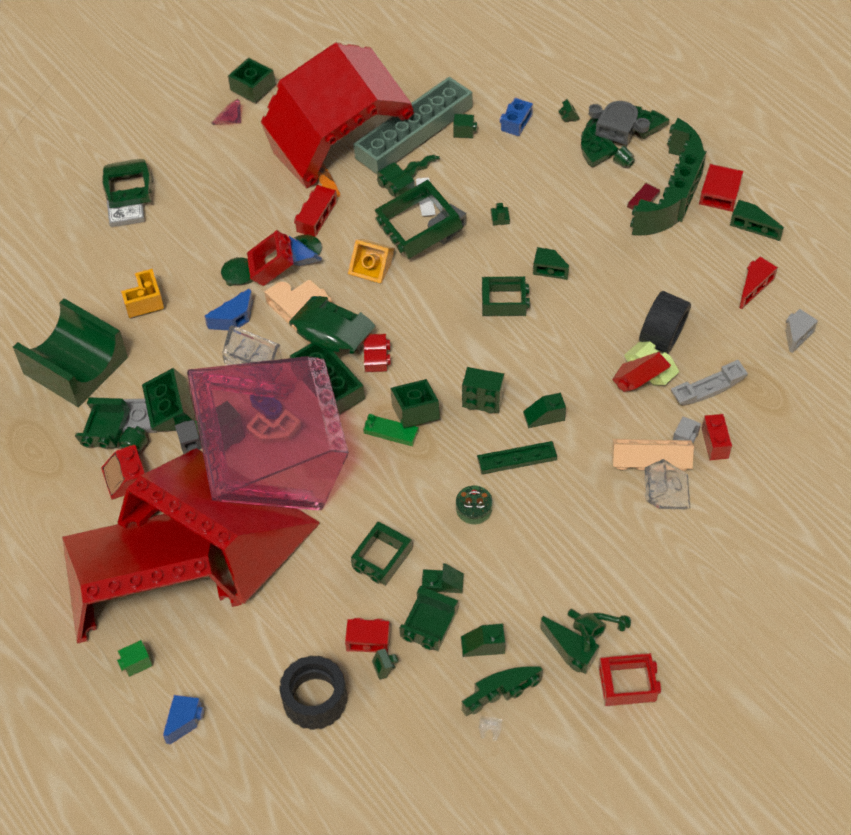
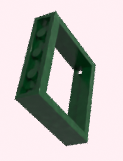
(427, 237)

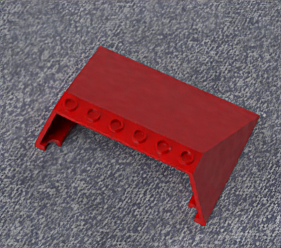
(250, 535)
(137, 559)

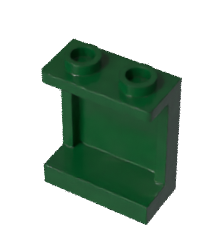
(104, 422)
(429, 619)

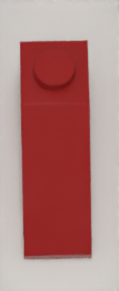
(759, 276)
(639, 371)

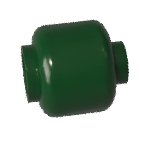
(133, 436)

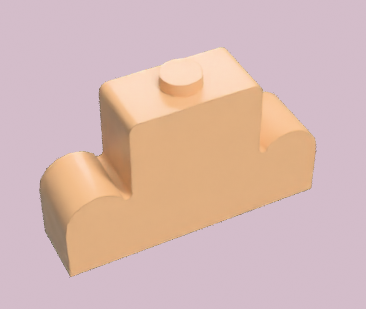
(289, 302)

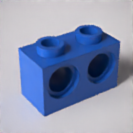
(516, 117)

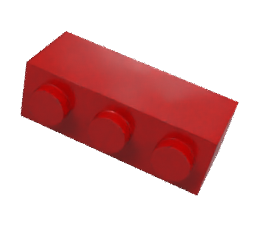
(315, 210)

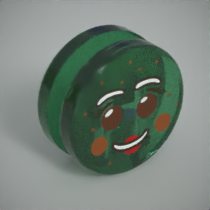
(474, 504)

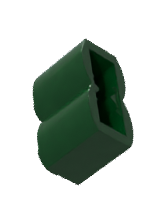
(395, 179)

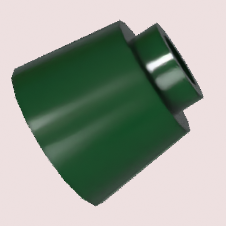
(624, 157)

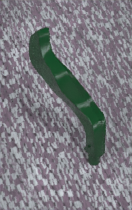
(414, 166)

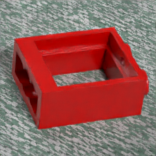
(265, 272)
(609, 664)

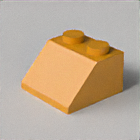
(370, 260)

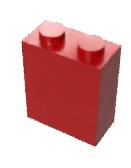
(721, 187)

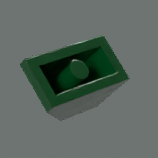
(550, 264)
(545, 411)
(484, 641)

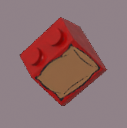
(122, 470)

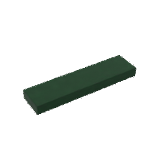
(517, 457)

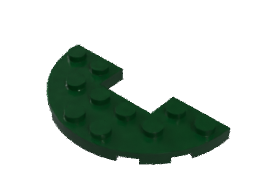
(598, 149)

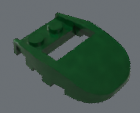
(129, 196)

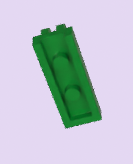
(390, 430)

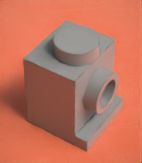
(687, 430)

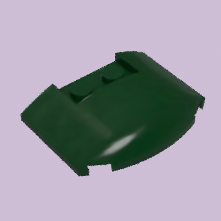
(331, 325)

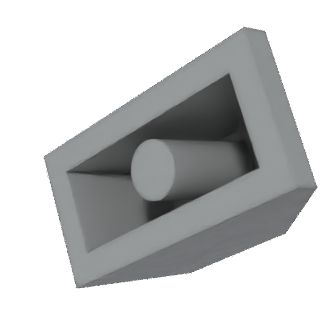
(799, 329)

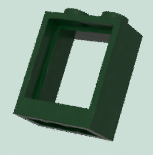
(505, 284)
(390, 537)

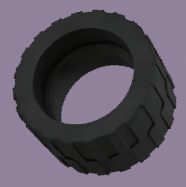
(665, 321)
(309, 669)

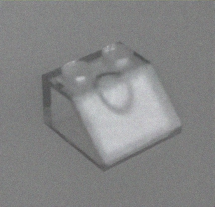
(667, 486)

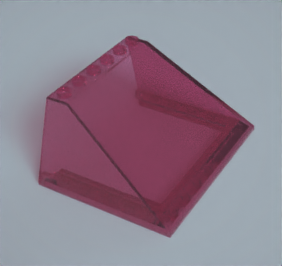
(269, 432)

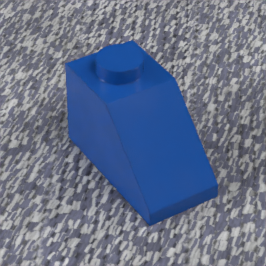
(302, 254)
(182, 717)

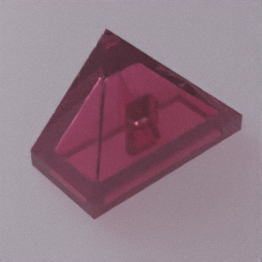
(229, 115)

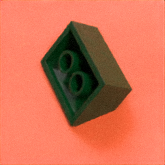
(167, 401)

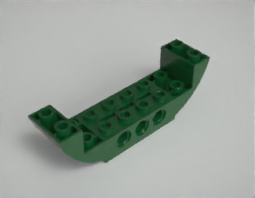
(655, 218)

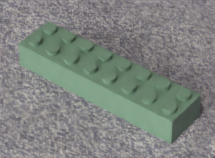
(399, 137)

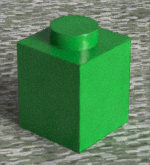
(134, 658)

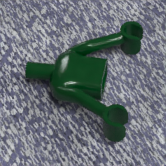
(592, 627)

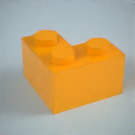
(145, 297)

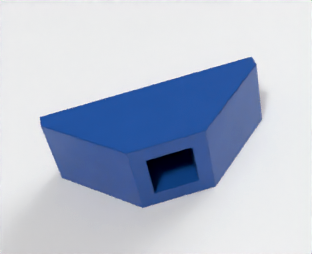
(232, 312)

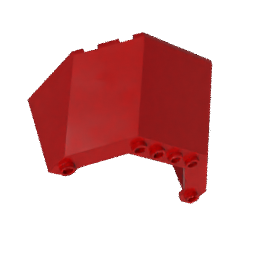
(325, 103)

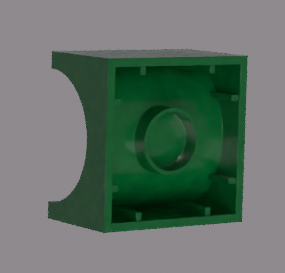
(75, 355)

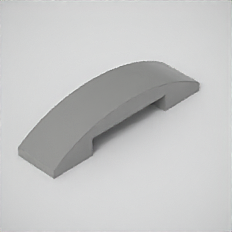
(711, 385)

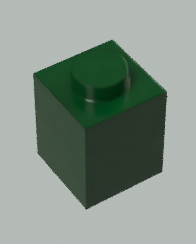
(464, 126)

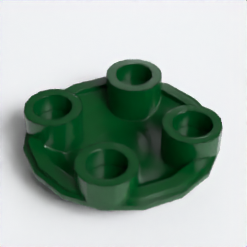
(236, 271)

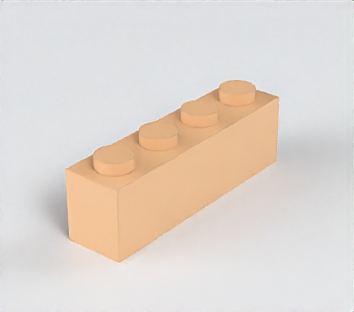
(644, 452)

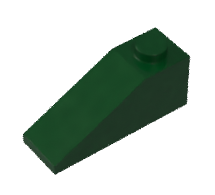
(755, 220)
(569, 645)

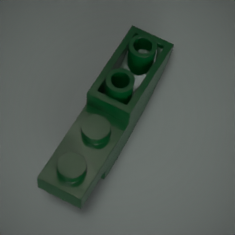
(508, 683)

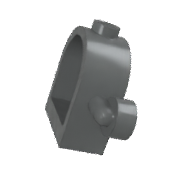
(618, 121)

